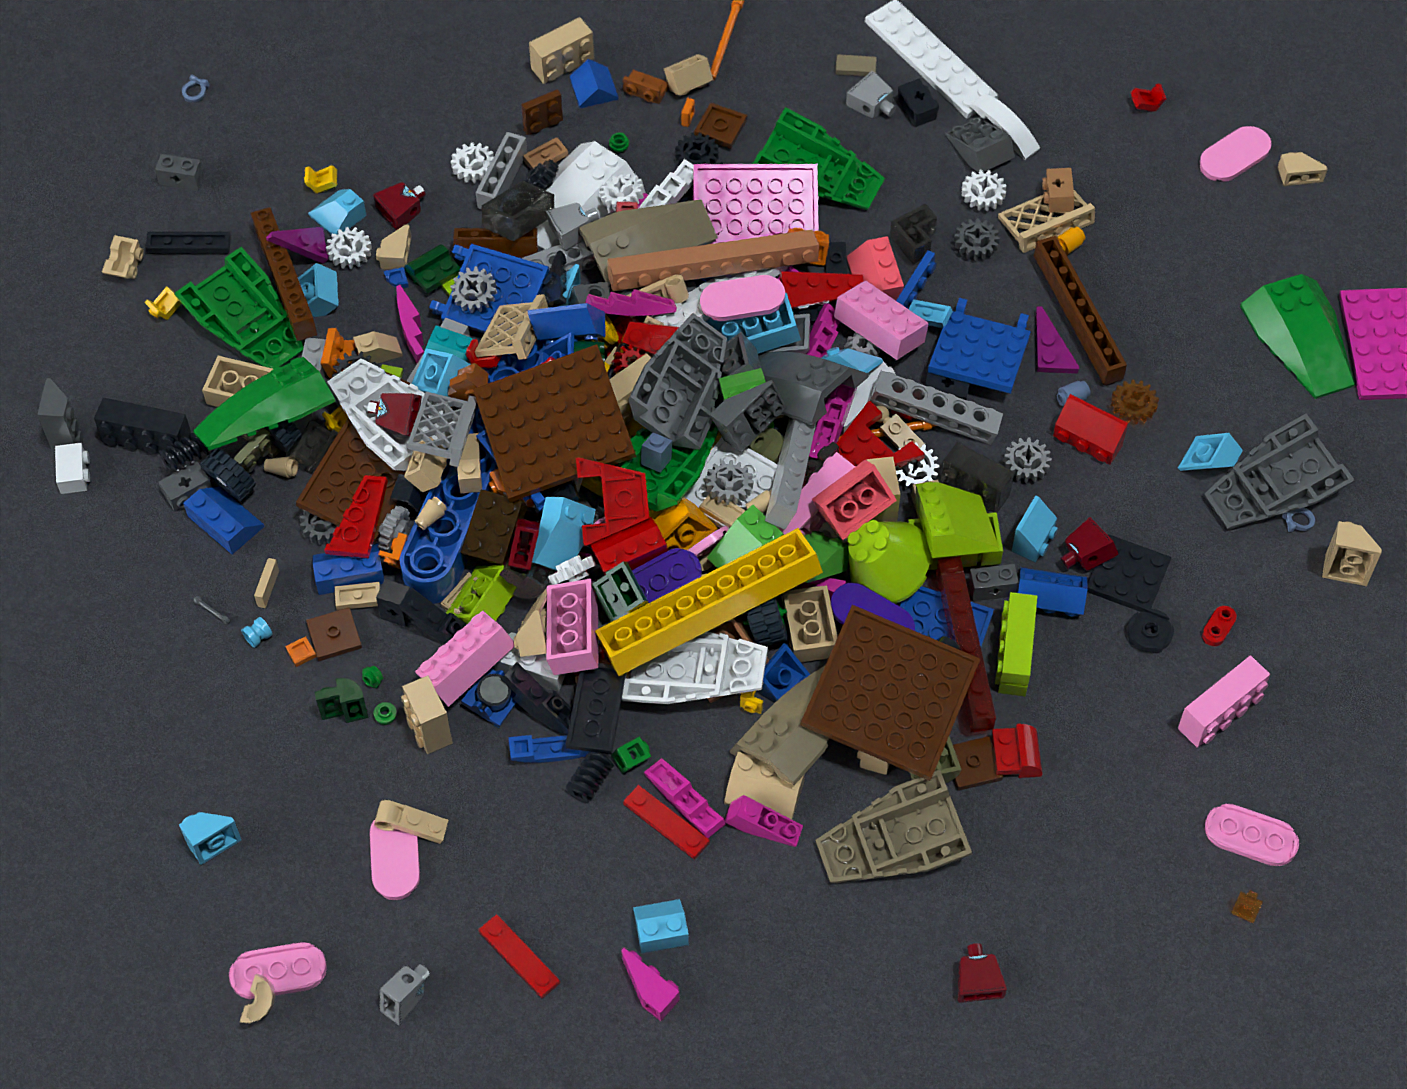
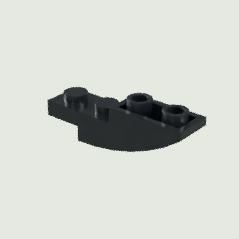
(430, 617)
(536, 700)

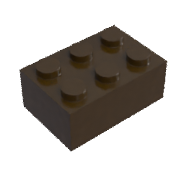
(492, 528)

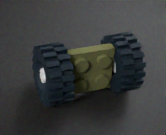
(233, 473)

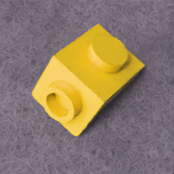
(321, 179)
(164, 304)
(336, 419)
(751, 703)

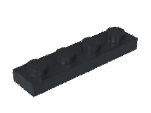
(188, 242)

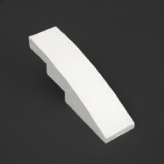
(672, 188)

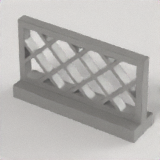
(459, 430)

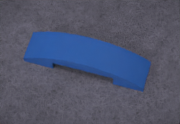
(541, 749)

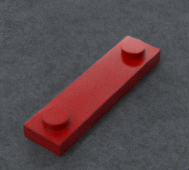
(666, 822)
(519, 956)

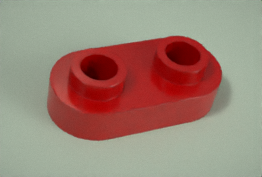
(1220, 624)

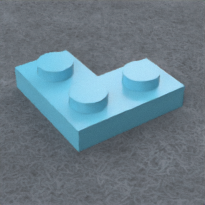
(934, 314)

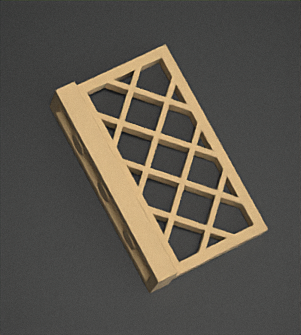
(1053, 226)
(521, 341)

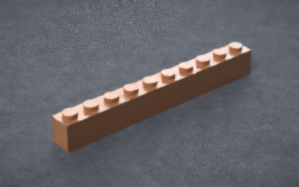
(713, 259)

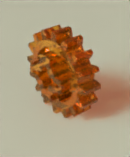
(1134, 401)

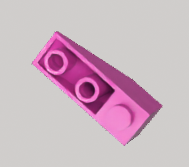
(762, 821)
(653, 991)

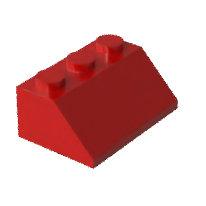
(1090, 429)
(634, 545)

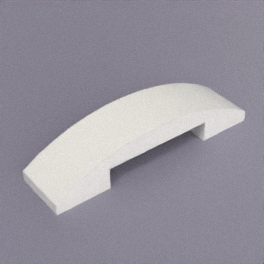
(1008, 122)

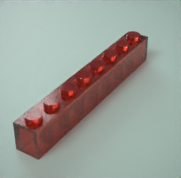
(963, 631)

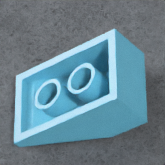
(561, 531)

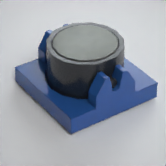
(491, 697)

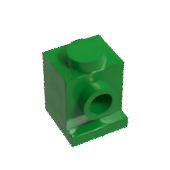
(623, 758)

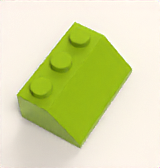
(491, 597)

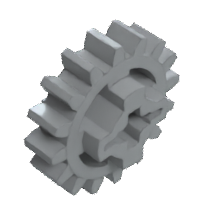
(477, 280)
(1038, 460)
(729, 482)
(393, 524)

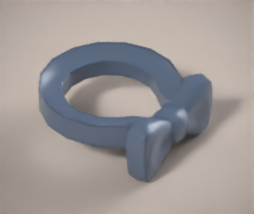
(193, 81)
(1293, 525)

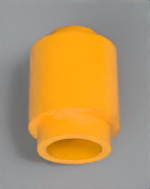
(1071, 239)

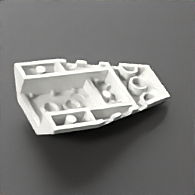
(580, 182)
(354, 391)
(699, 670)

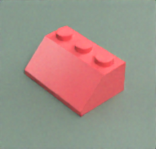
(877, 265)
(854, 499)

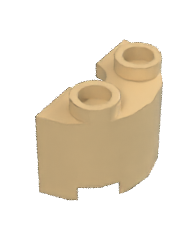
(123, 258)
(264, 1000)

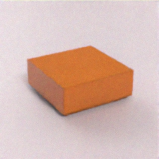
(688, 112)
(301, 651)

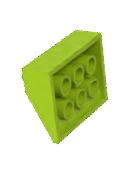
(953, 521)

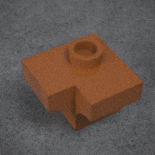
(466, 380)

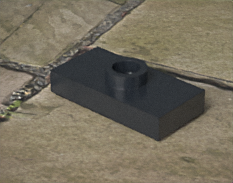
(836, 258)

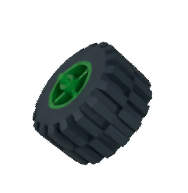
(767, 623)

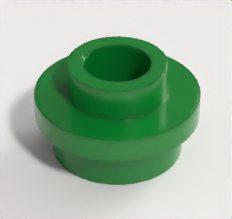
(619, 138)
(372, 676)
(387, 718)

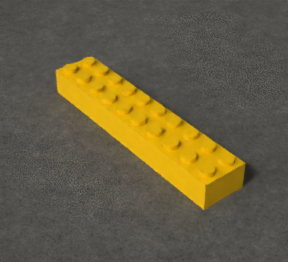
(708, 601)

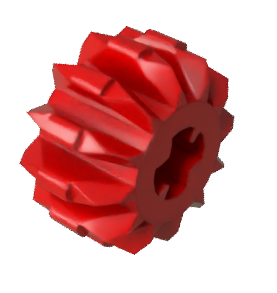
(624, 356)

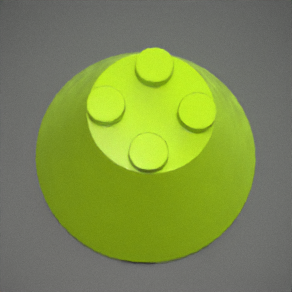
(889, 558)

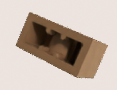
(1059, 190)

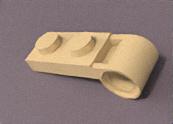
(670, 288)
(410, 820)

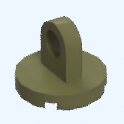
(768, 444)

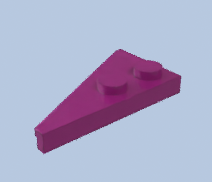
(306, 241)
(1051, 350)

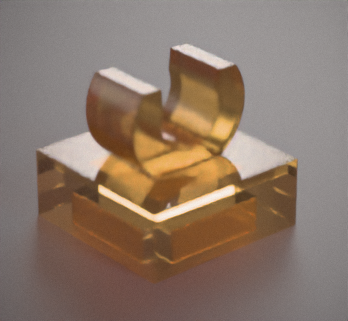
(1247, 906)

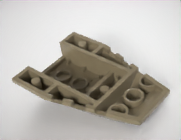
(648, 231)
(781, 739)
(897, 835)

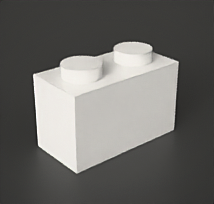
(71, 468)

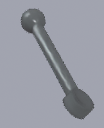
(198, 600)

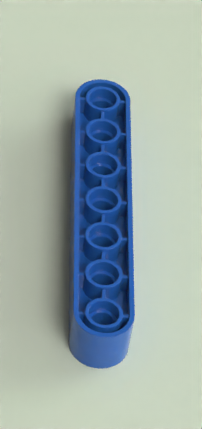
(441, 542)

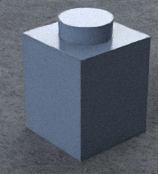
(656, 452)

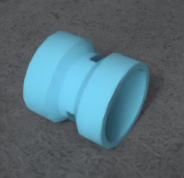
(256, 632)

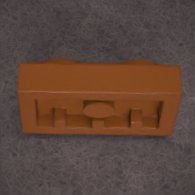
(645, 86)

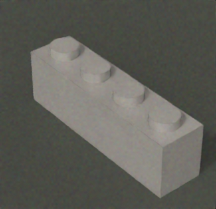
(502, 168)

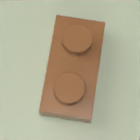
(551, 150)

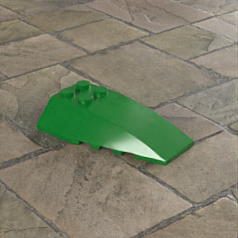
(838, 170)
(243, 311)
(1302, 332)
(280, 395)
(678, 476)

